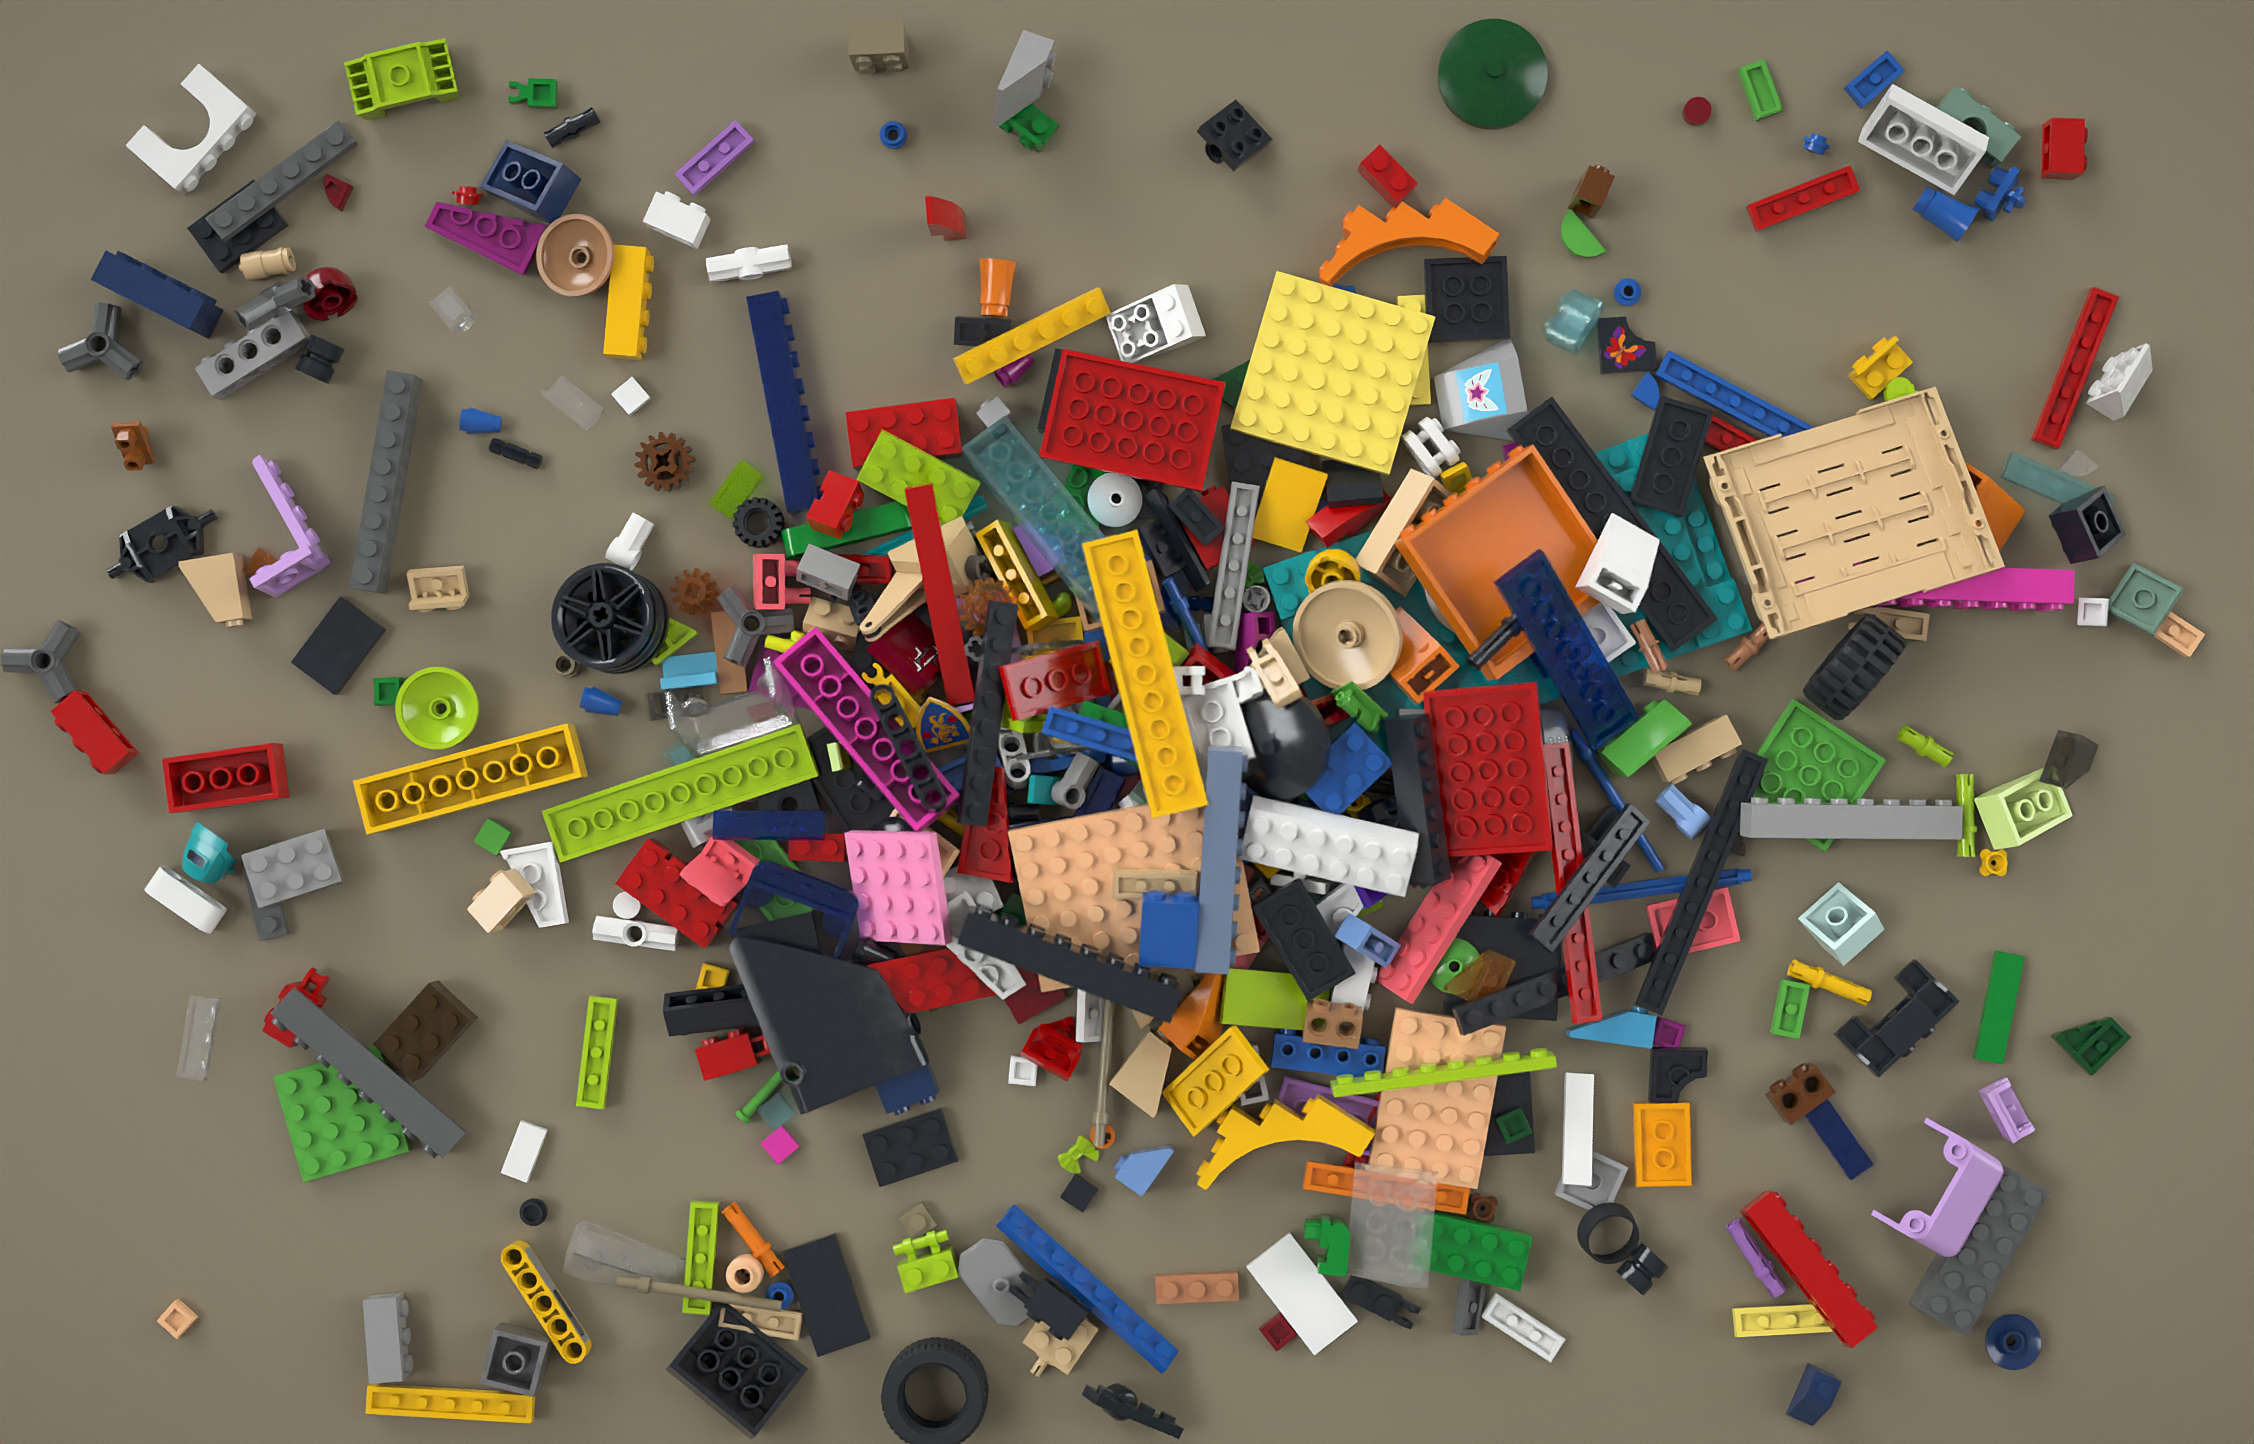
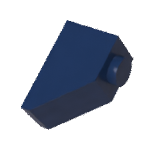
(1813, 1395)

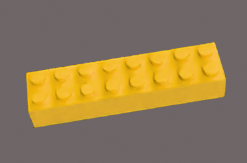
(470, 778)

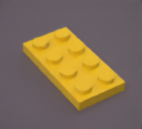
(1215, 1080)

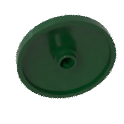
(1492, 74)

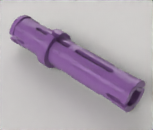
(1762, 1267)

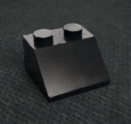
(2087, 525)

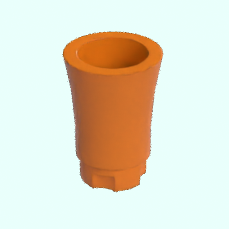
(996, 286)

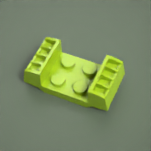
(401, 77)

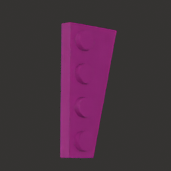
(498, 238)

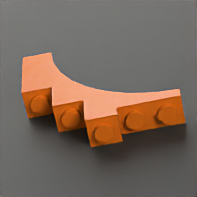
(1404, 227)

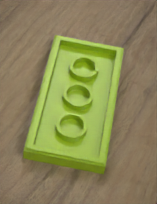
(1263, 999)

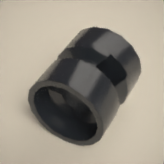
(319, 359)
(1642, 1269)

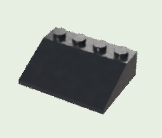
(737, 1370)

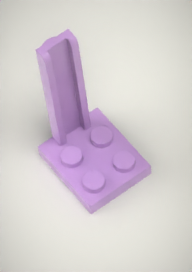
(293, 565)

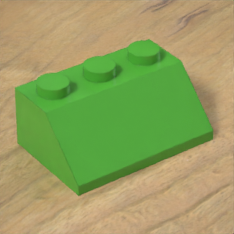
(1643, 738)

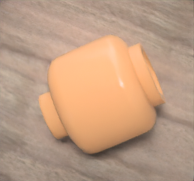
(740, 1281)

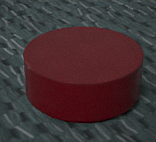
(1696, 111)

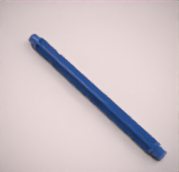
(1648, 888)

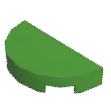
(1578, 238)

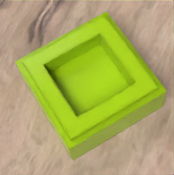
(839, 757)

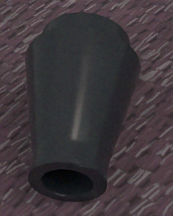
(870, 952)

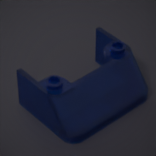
(773, 878)

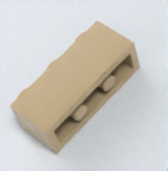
(1696, 749)

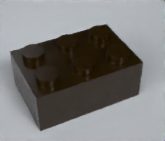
(425, 1030)

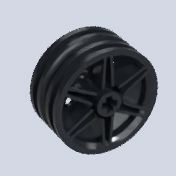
(645, 633)

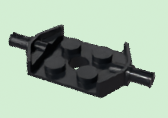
(182, 539)

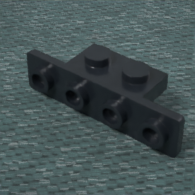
(1168, 545)

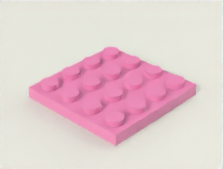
(898, 886)

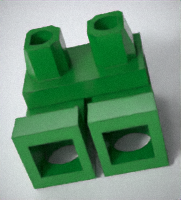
(1335, 1238)

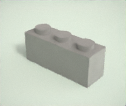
(387, 1337)

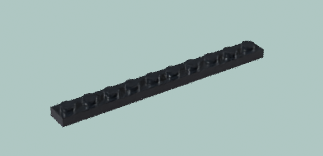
(1700, 883)

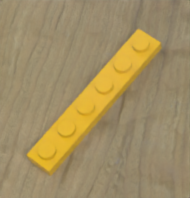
(1031, 335)
(449, 1403)

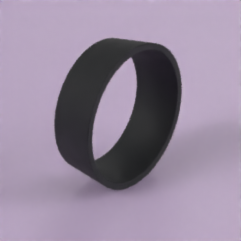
(1595, 1216)

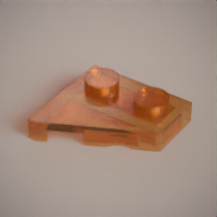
(1482, 976)

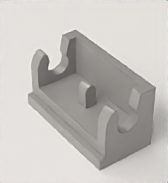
(827, 572)

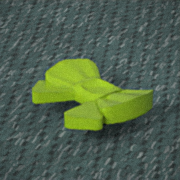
(1083, 1146)

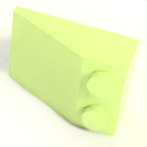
(2021, 810)

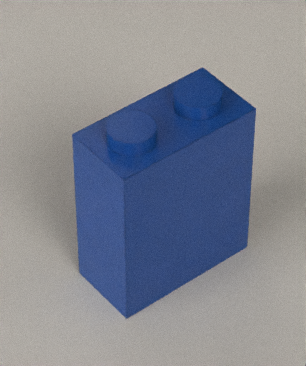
(1169, 929)

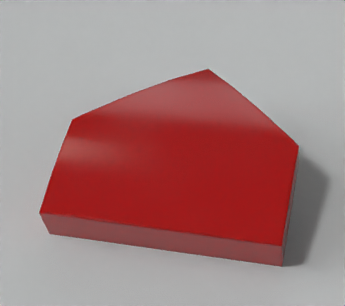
(1054, 1047)

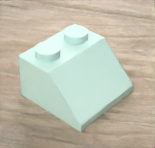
(1841, 923)

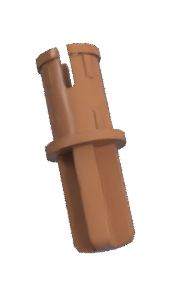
(1649, 646)

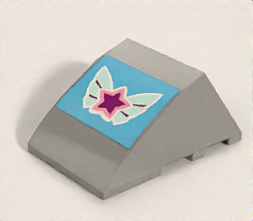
(1482, 393)

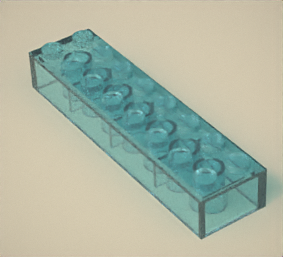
(1036, 504)

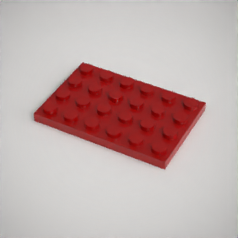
(1132, 420)
(1490, 768)

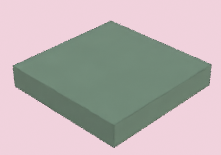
(2144, 599)

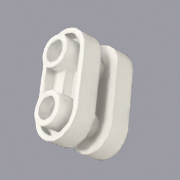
(1446, 450)

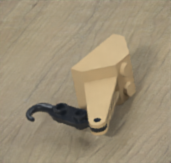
(907, 588)

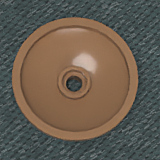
(561, 254)

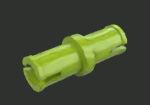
(1925, 746)

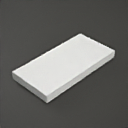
(1302, 1293)

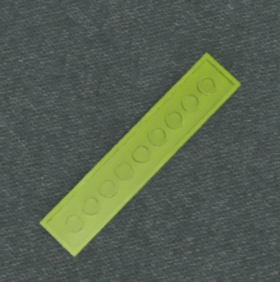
(680, 792)

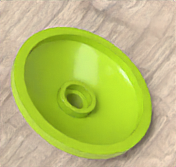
(419, 708)

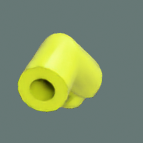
(782, 645)

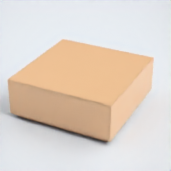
(177, 1318)

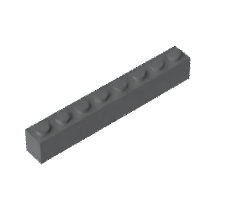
(386, 482)
(368, 1072)

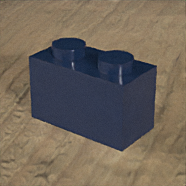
(908, 1089)

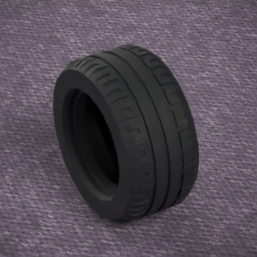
(941, 1353)

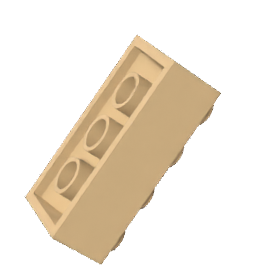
(1379, 554)

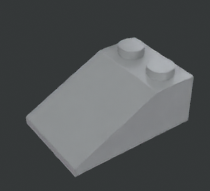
(1024, 76)

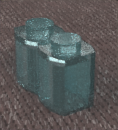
(1573, 321)

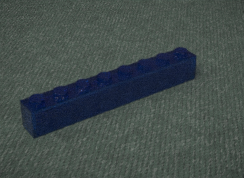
(784, 400)

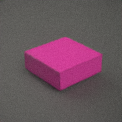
(780, 1144)

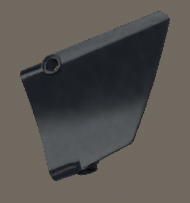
(827, 1021)

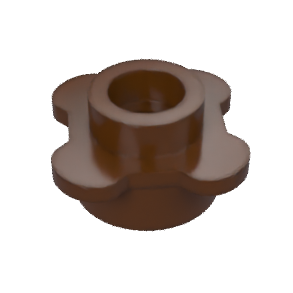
(1486, 1215)

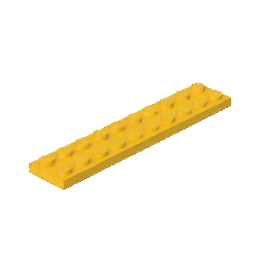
(1144, 674)

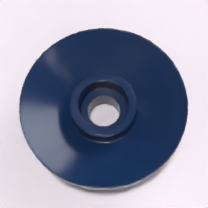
(2022, 1350)

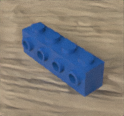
(1294, 1054)

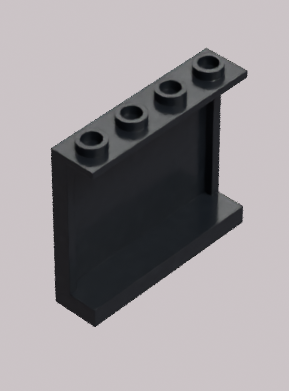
(1511, 939)

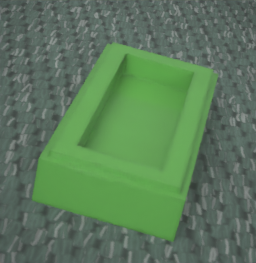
(1760, 90)

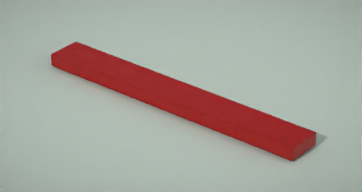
(939, 593)

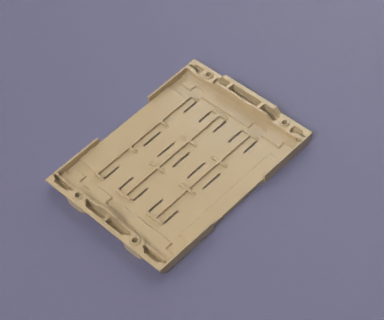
(1858, 444)

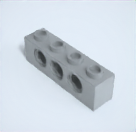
(245, 370)

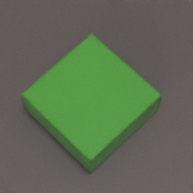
(493, 836)

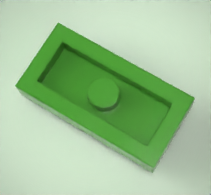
(1789, 1008)

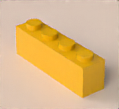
(627, 303)
(1016, 570)

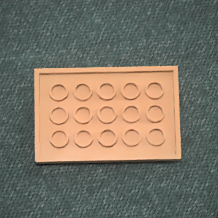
(1440, 1123)

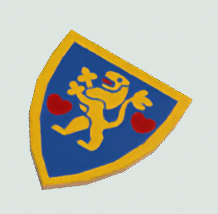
(941, 726)

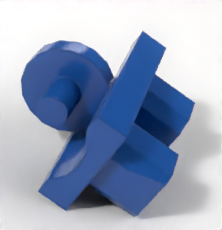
(2005, 182)

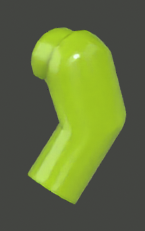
(1062, 603)

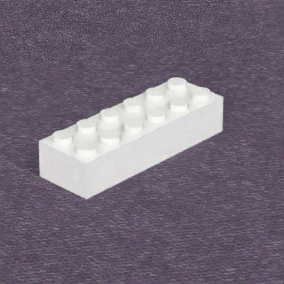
(1329, 846)

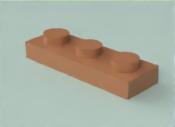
(1197, 1287)

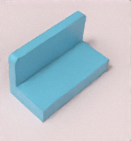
(689, 671)

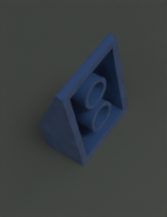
(531, 182)

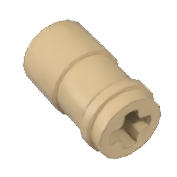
(267, 263)

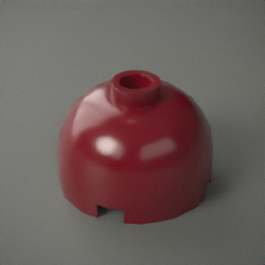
(332, 292)

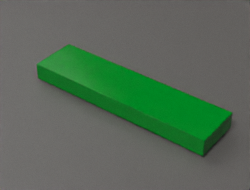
(1998, 1007)

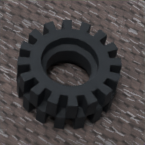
(742, 517)

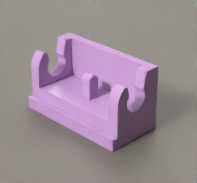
(2006, 1110)

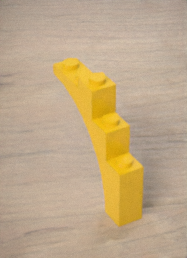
(1279, 1123)

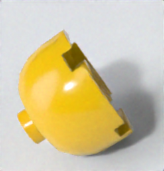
(1330, 567)

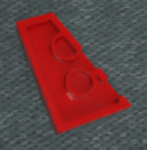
(1505, 880)

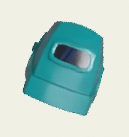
(206, 856)

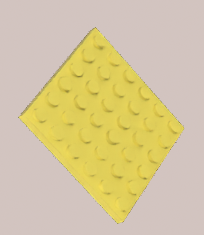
(1332, 373)

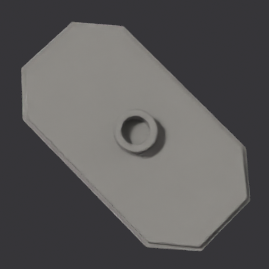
(989, 1273)

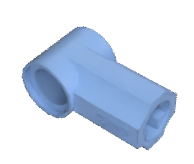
(1687, 816)

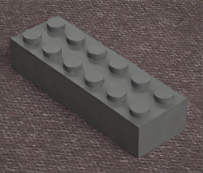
(1960, 1285)

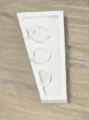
(998, 975)

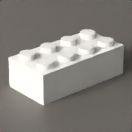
(1923, 139)

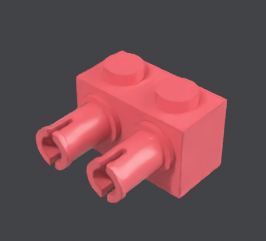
(769, 582)

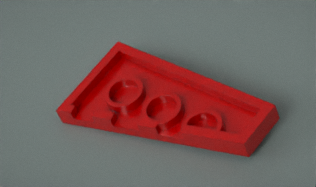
(987, 849)

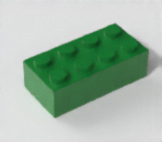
(1479, 1251)

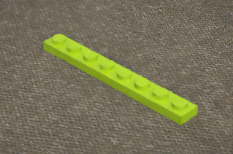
(1454, 1071)

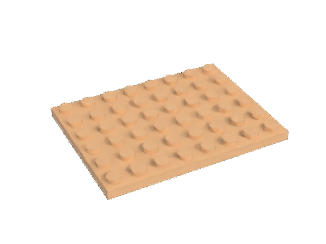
(1069, 876)

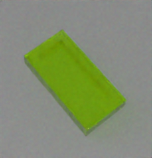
(736, 489)

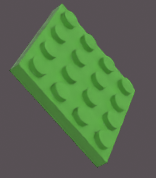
(1814, 761)
(333, 1124)

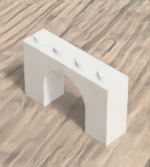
(227, 119)

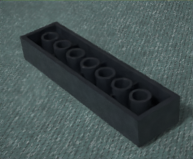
(1070, 963)

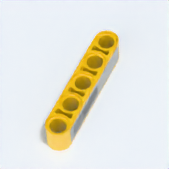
(546, 1287)

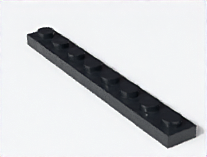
(986, 714)
(1549, 986)

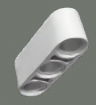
(1009, 759)
(185, 899)

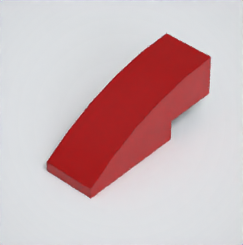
(945, 218)
(1334, 523)

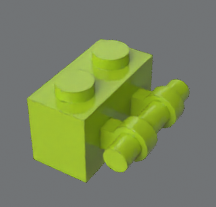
(927, 1268)

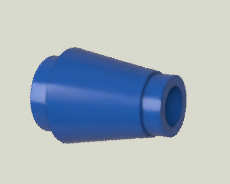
(478, 421)
(599, 702)

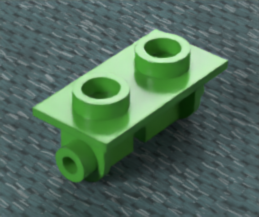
(1359, 704)

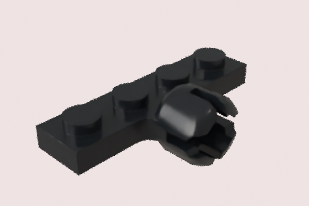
(1123, 1405)

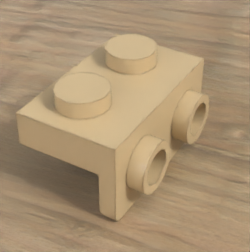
(437, 588)
(833, 621)

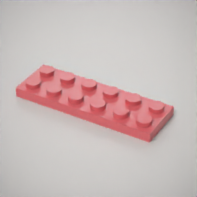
(1437, 925)

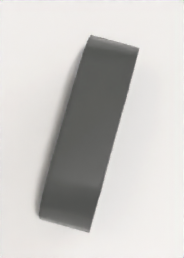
(979, 568)

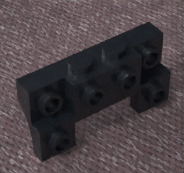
(1904, 1025)

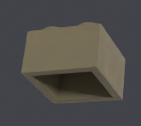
(878, 45)

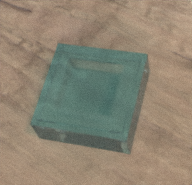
(776, 1111)

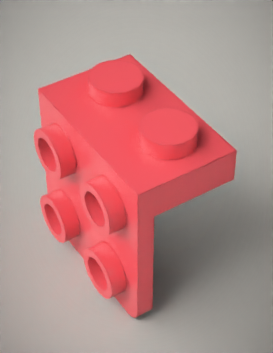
(720, 870)

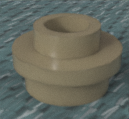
(558, 669)

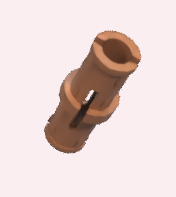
(1748, 647)

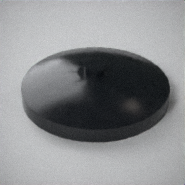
(1288, 747)

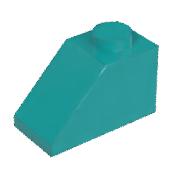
(1040, 789)

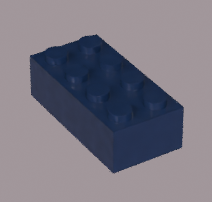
(158, 292)

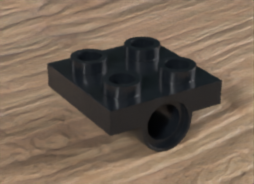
(1233, 136)

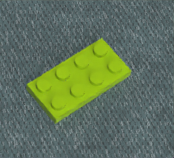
(900, 465)

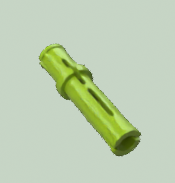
(1965, 798)

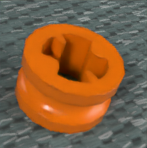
(1109, 1129)

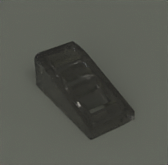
(651, 705)

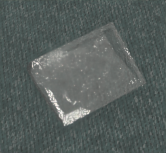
(1392, 1224)

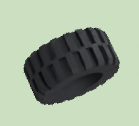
(1854, 667)

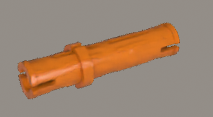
(754, 1241)

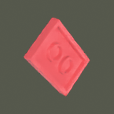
(1715, 929)

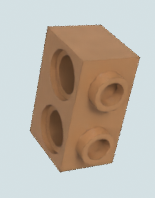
(1331, 1030)

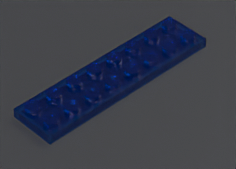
(1566, 649)

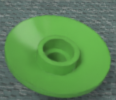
(1458, 951)

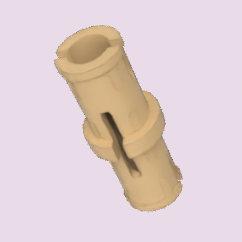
(1672, 682)

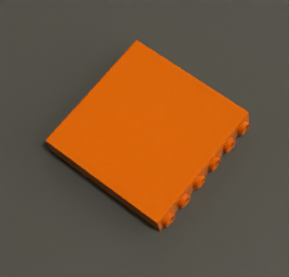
(1487, 534)

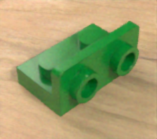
(1031, 127)

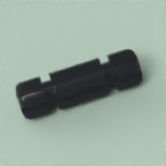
(515, 453)

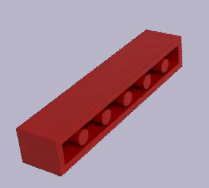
(1809, 1269)

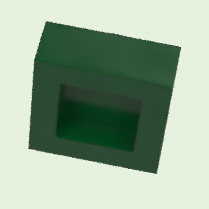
(1513, 1125)

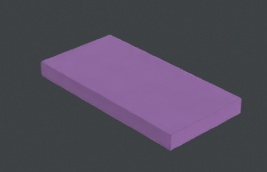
(1296, 1092)

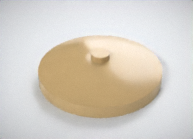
(1347, 634)

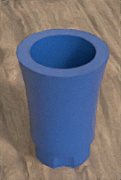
(1945, 212)

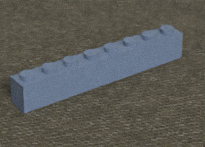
(1219, 859)

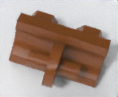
(133, 444)

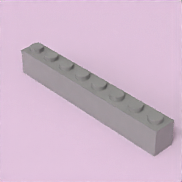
(1851, 820)

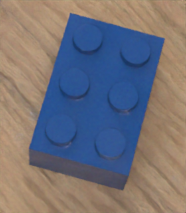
(1351, 769)

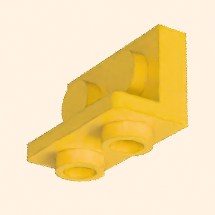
(1877, 370)

